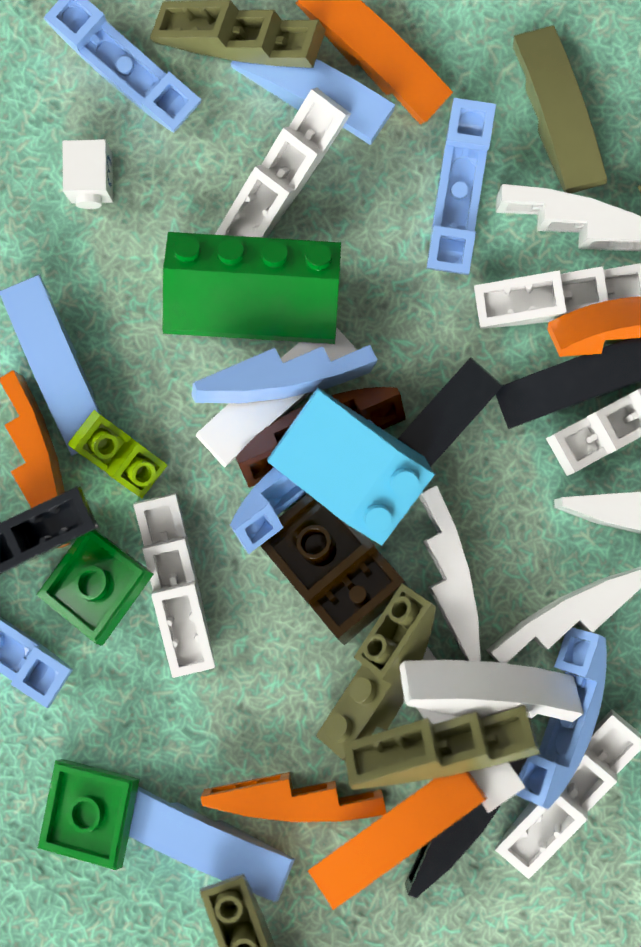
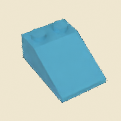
(351, 466)

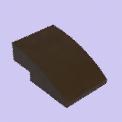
(332, 568)

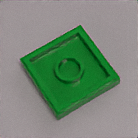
(95, 585)
(88, 814)

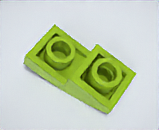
(117, 454)

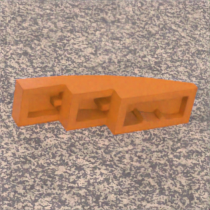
(381, 53)
(40, 475)
(277, 800)
(395, 836)

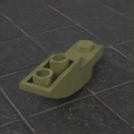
(377, 686)
(236, 914)

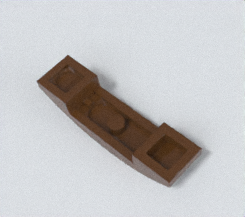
(376, 404)

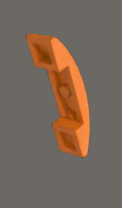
(588, 327)

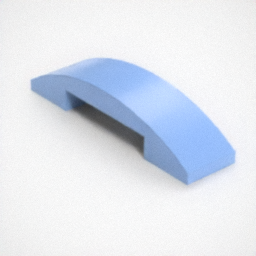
(122, 63)
(460, 186)
(257, 515)
(31, 665)
(566, 742)

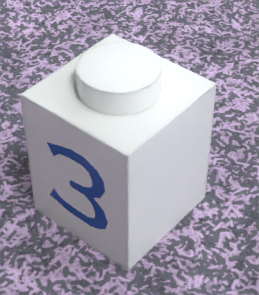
(87, 172)

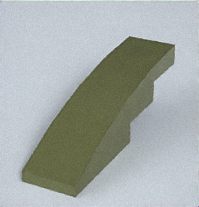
(237, 35)
(560, 110)
(440, 749)

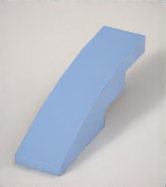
(293, 84)
(50, 355)
(268, 378)
(209, 844)

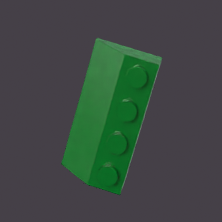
(251, 287)

